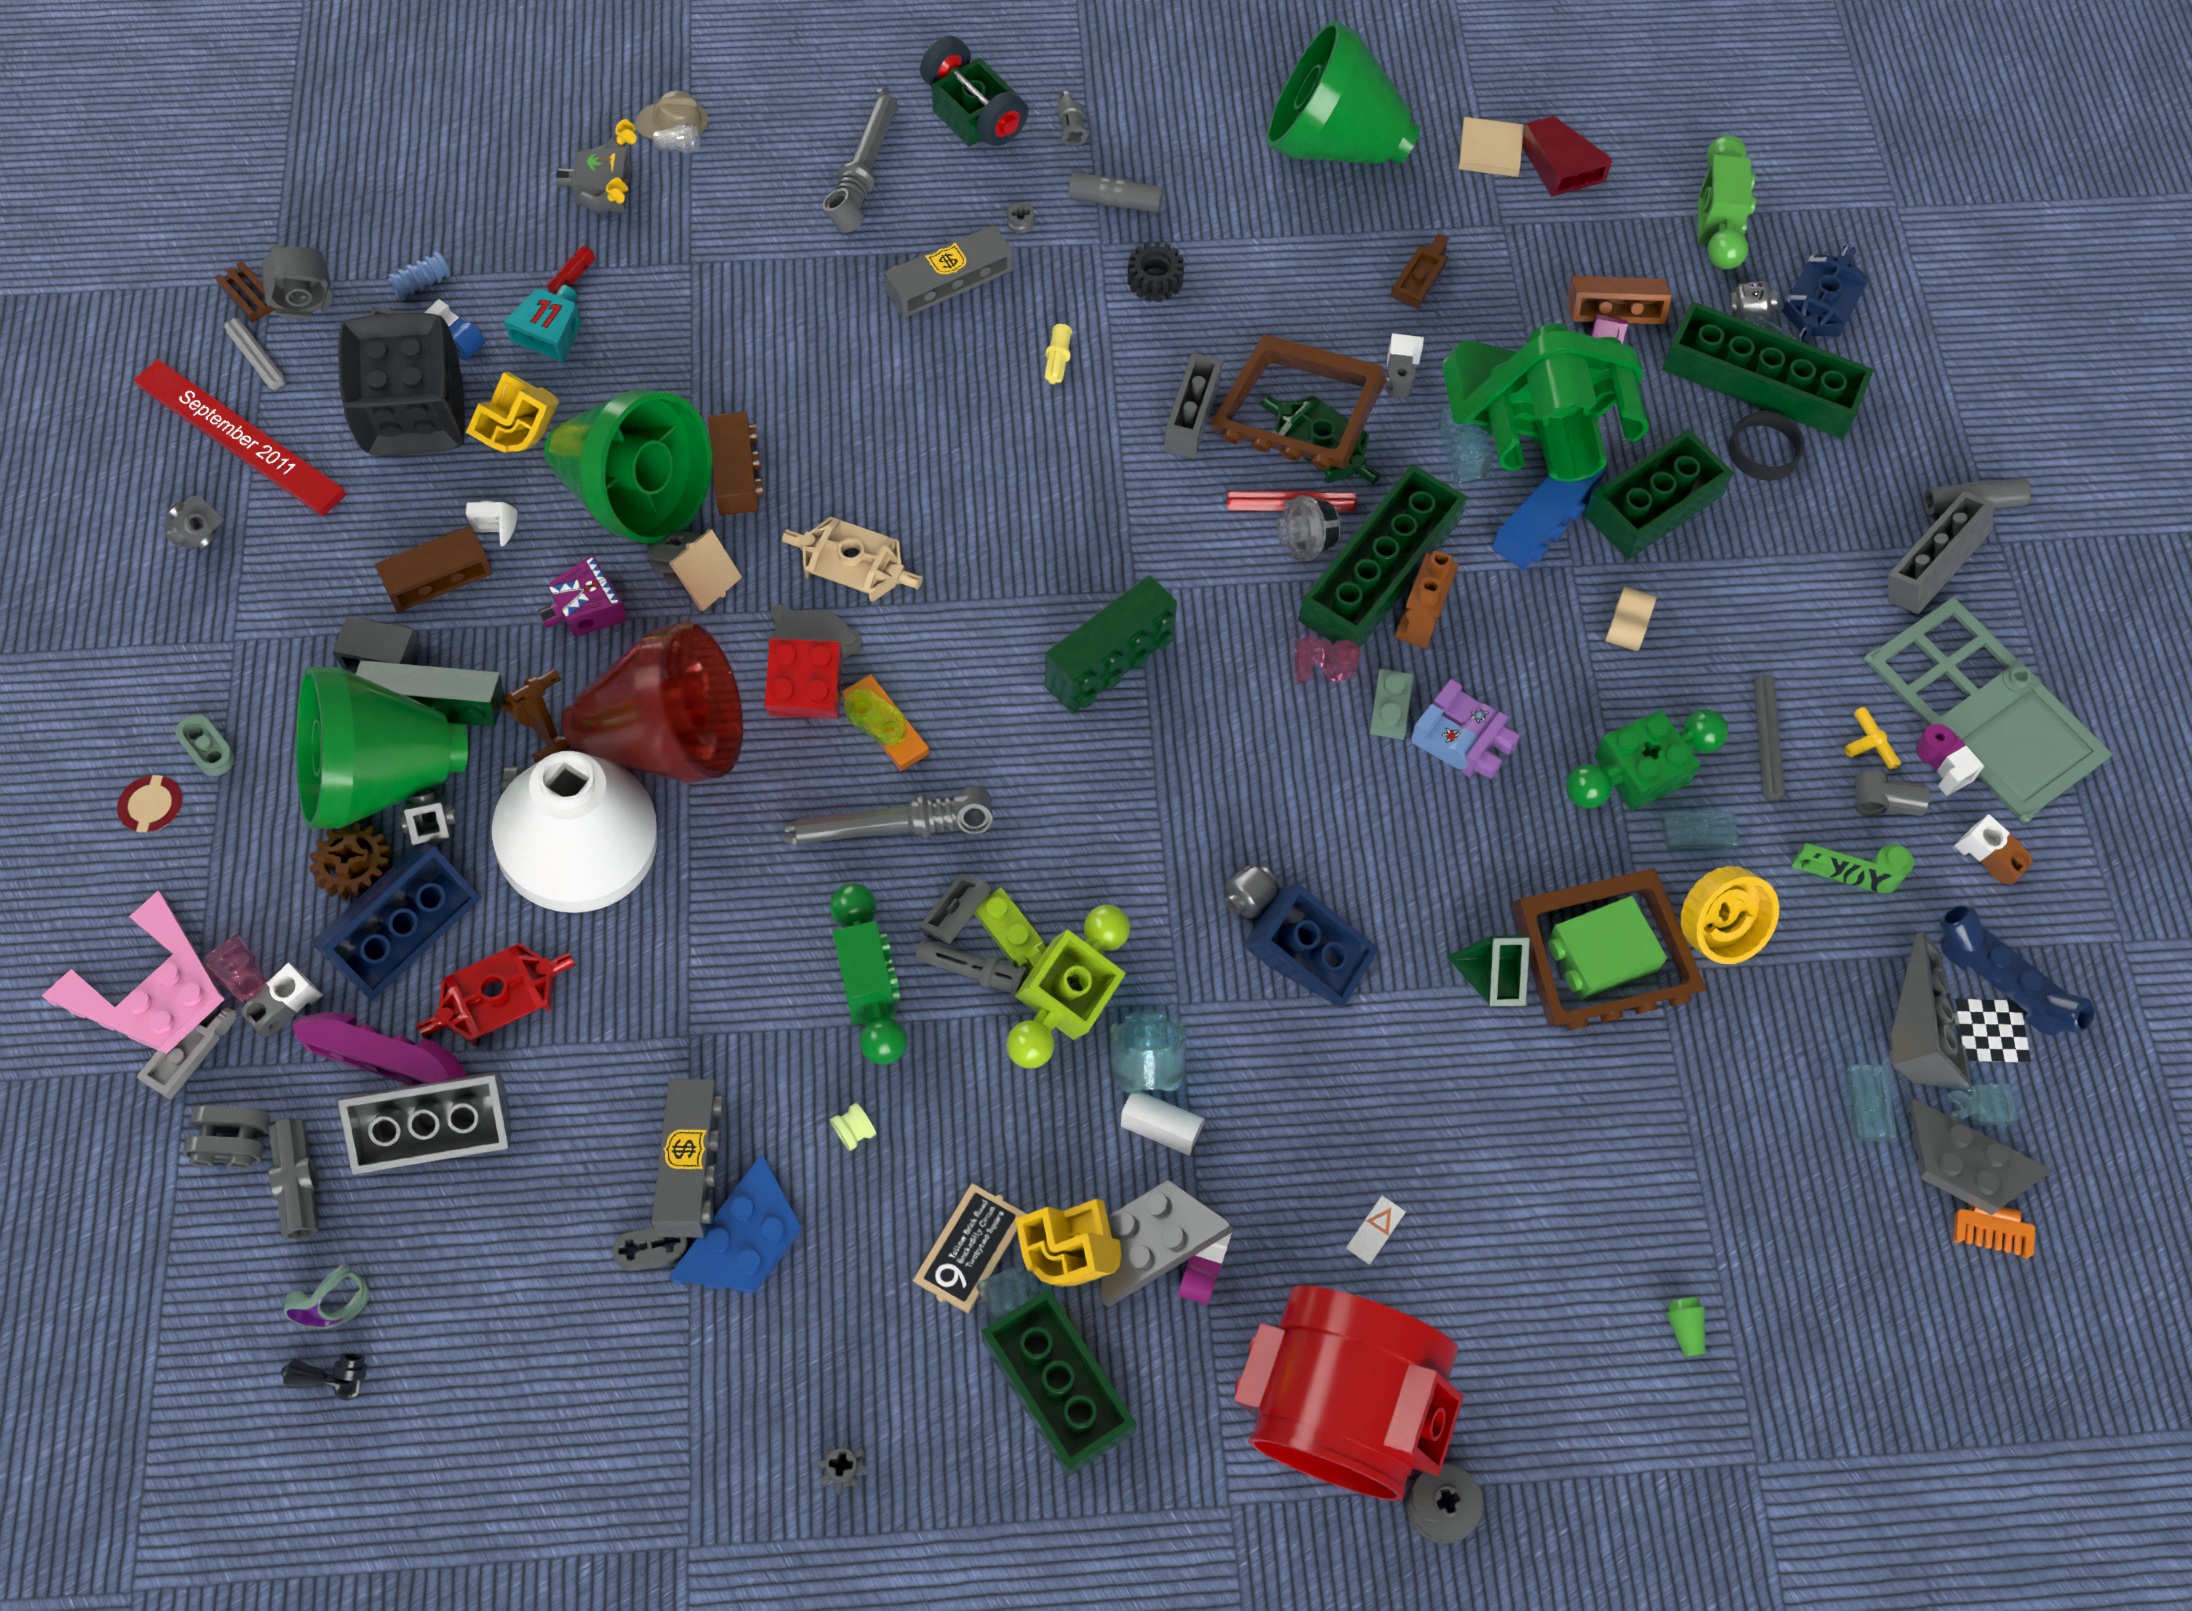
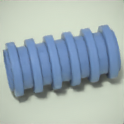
(419, 275)

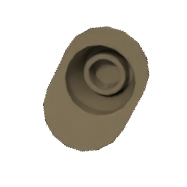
(671, 110)

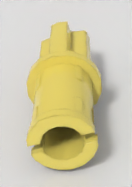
(1058, 353)

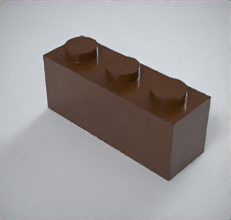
(735, 463)
(433, 568)

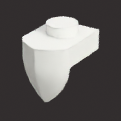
(492, 517)

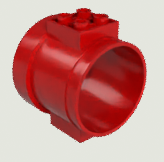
(1351, 1392)

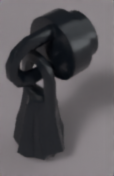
(348, 1368)

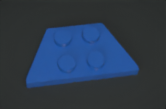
(744, 1236)

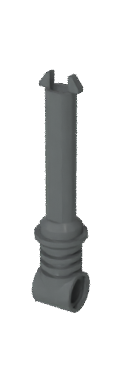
(855, 177)
(919, 817)

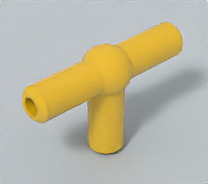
(1875, 739)

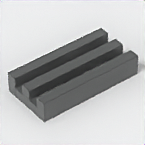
(955, 908)

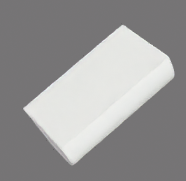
(1161, 1122)

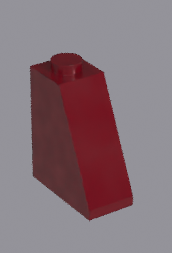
(1563, 156)

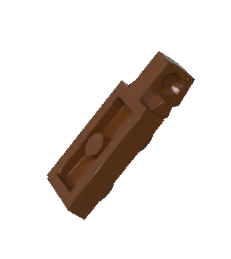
(1421, 273)

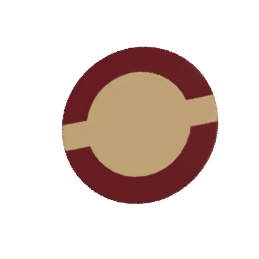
(149, 803)

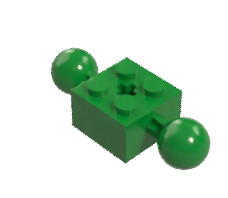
(1646, 759)
(867, 974)

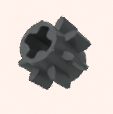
(834, 1459)

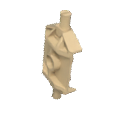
(872, 571)

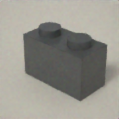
(376, 642)

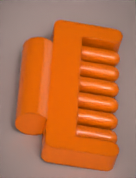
(2003, 1222)

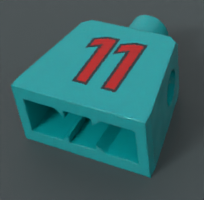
(546, 323)

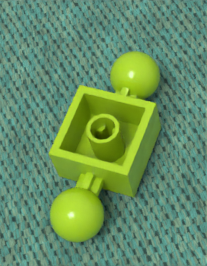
(1066, 1007)

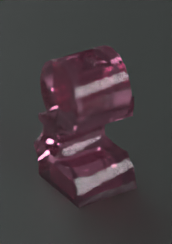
(1336, 660)
(235, 968)

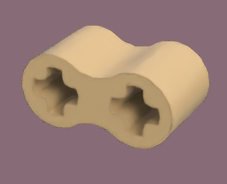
(1631, 618)

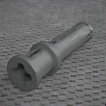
(991, 968)

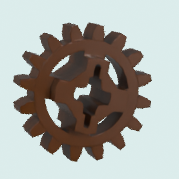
(350, 861)

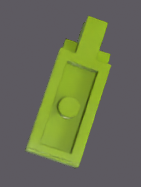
(1010, 929)

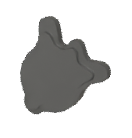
(814, 625)

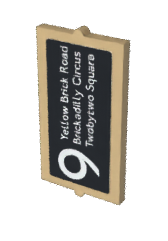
(969, 1248)

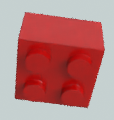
(804, 678)

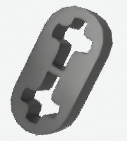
(652, 1256)

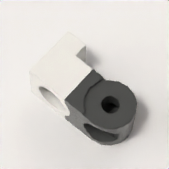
(1400, 372)
(279, 1000)

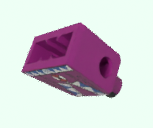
(583, 600)

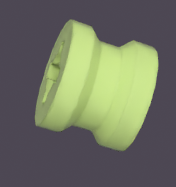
(853, 1126)

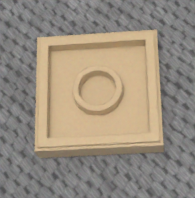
(1491, 146)

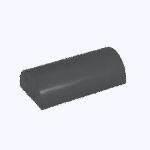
(426, 1122)

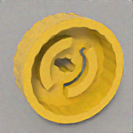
(1717, 902)

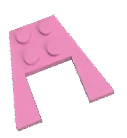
(165, 1003)

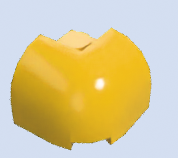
(514, 416)
(1069, 1244)

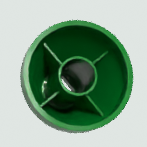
(1341, 105)
(635, 463)
(367, 747)

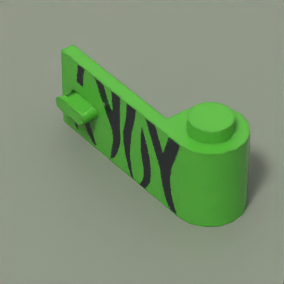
(1880, 875)

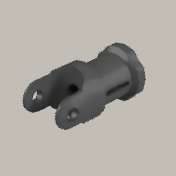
(1071, 118)

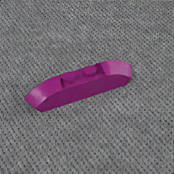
(396, 1058)

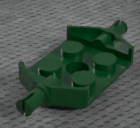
(1307, 414)

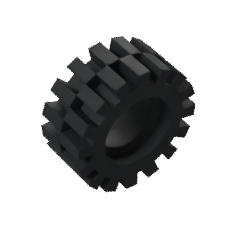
(1155, 258)

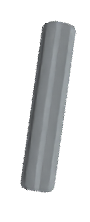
(254, 353)

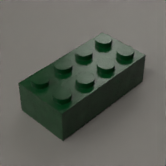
(1658, 494)
(1110, 645)
(1058, 1382)

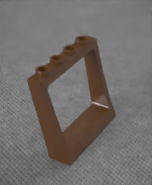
(1310, 360)
(1650, 887)

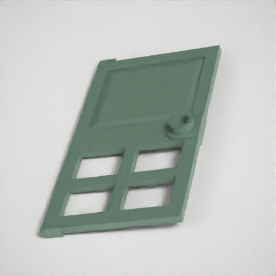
(2011, 724)

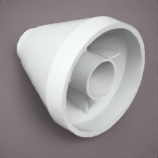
(574, 832)

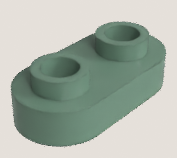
(206, 747)

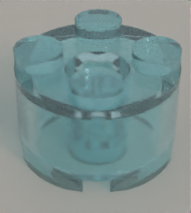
(1148, 1052)

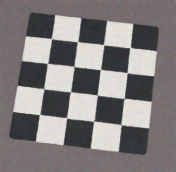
(1993, 1030)

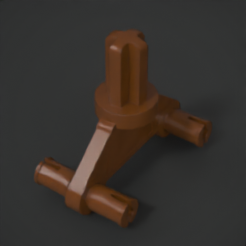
(530, 710)

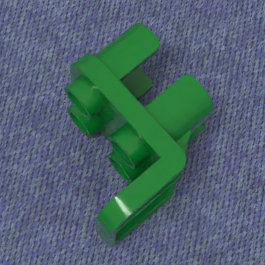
(1549, 393)

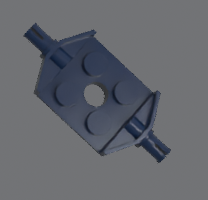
(1821, 311)

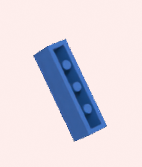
(1544, 518)

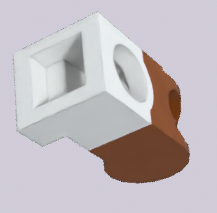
(1996, 850)

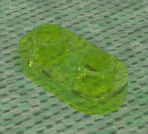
(877, 719)

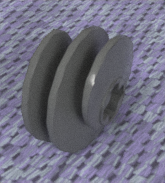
(666, 550)
(1436, 1523)

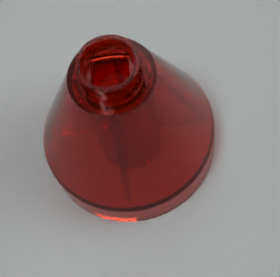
(663, 708)

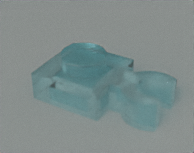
(1987, 1103)
(1007, 1292)

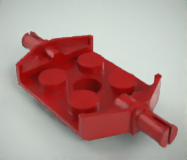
(526, 989)

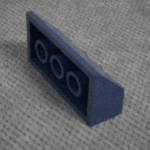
(396, 920)

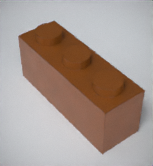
(1619, 297)

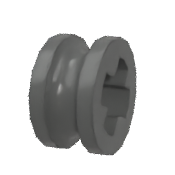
(1020, 209)

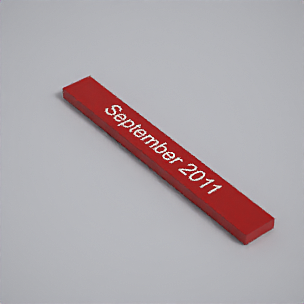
(240, 438)

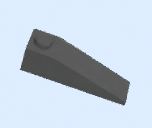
(1925, 1022)

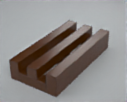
(235, 276)

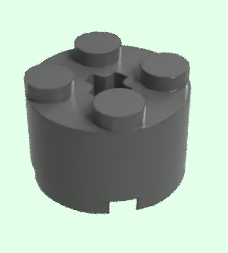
(296, 281)

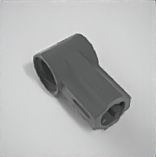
(1879, 795)

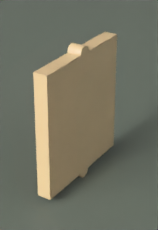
(705, 570)

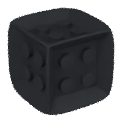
(401, 383)

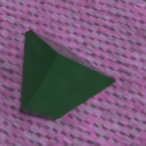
(1496, 968)

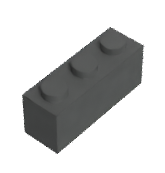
(1193, 405)

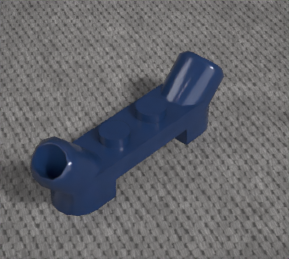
(2047, 1004)

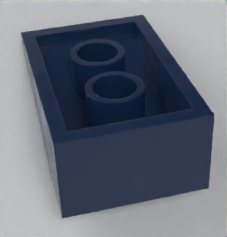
(1311, 945)

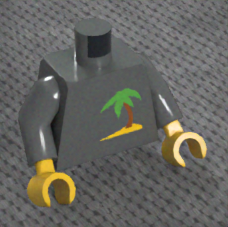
(603, 173)

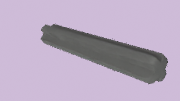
(1769, 737)

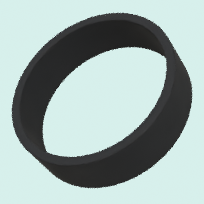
(1775, 421)

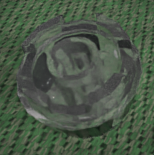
(1309, 527)

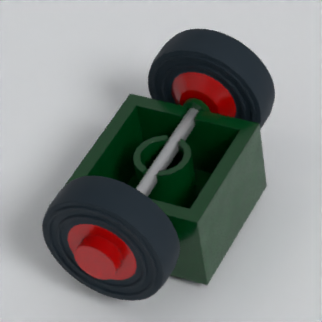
(971, 95)

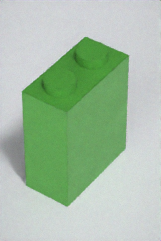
(1606, 948)

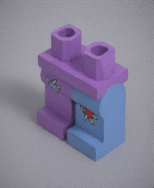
(1464, 732)

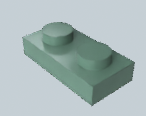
(1391, 704)

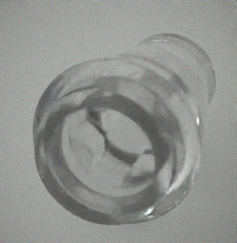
(679, 138)

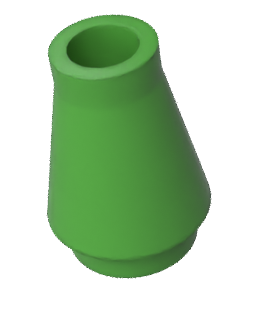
(1688, 1324)

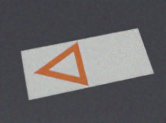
(1375, 1230)

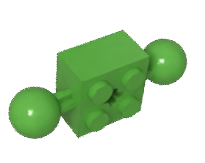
(1726, 202)

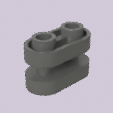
(235, 1151)

